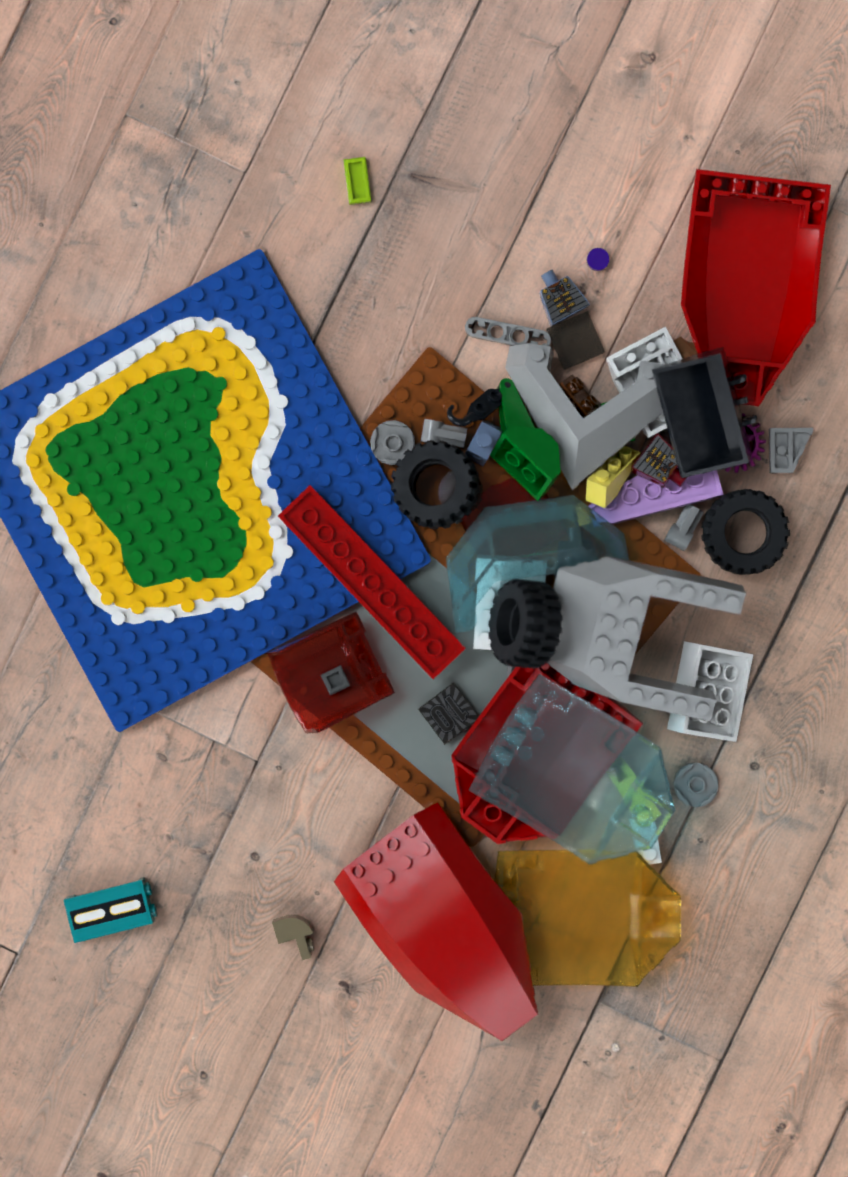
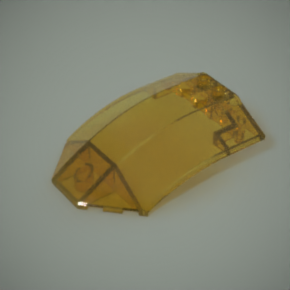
(591, 920)

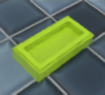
(357, 180)

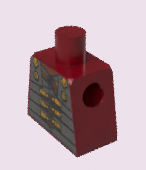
(658, 463)

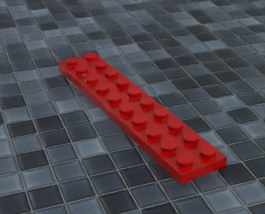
(371, 582)

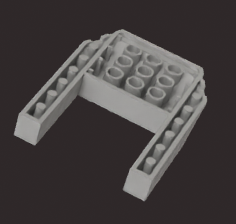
(603, 621)

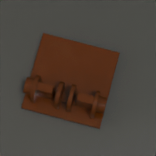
(574, 388)

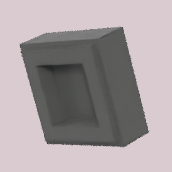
(335, 680)

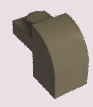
(295, 927)

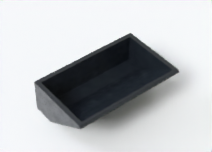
(704, 412)

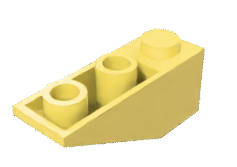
(610, 477)

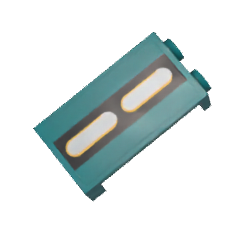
(110, 910)

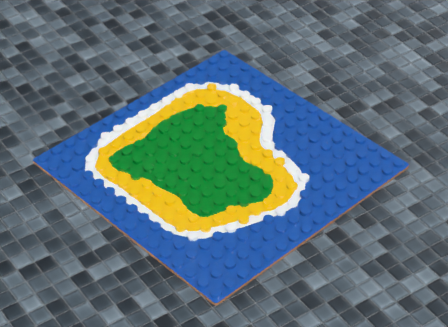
(156, 483)

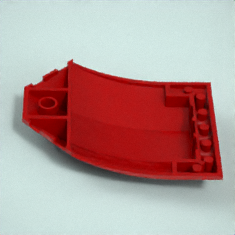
(472, 749)

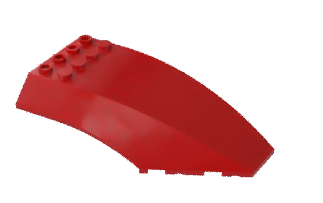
(753, 271)
(444, 922)

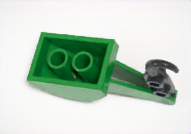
(522, 450)

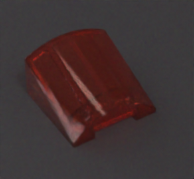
(304, 660)

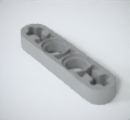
(508, 330)

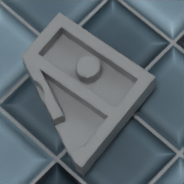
(786, 448)

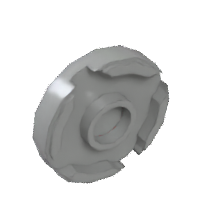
(391, 441)
(696, 784)

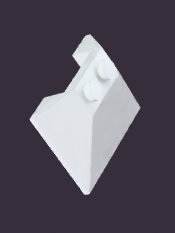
(625, 365)

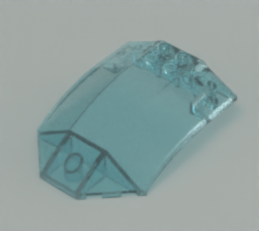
(577, 775)

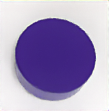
(597, 259)

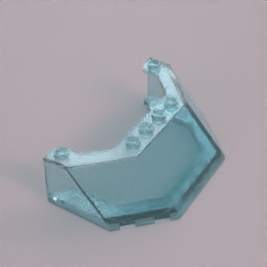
(525, 543)

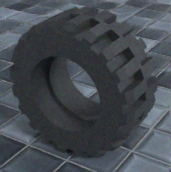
(412, 466)
(776, 532)
(525, 623)

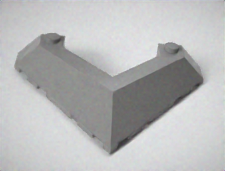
(587, 440)

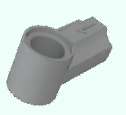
(439, 431)
(682, 531)

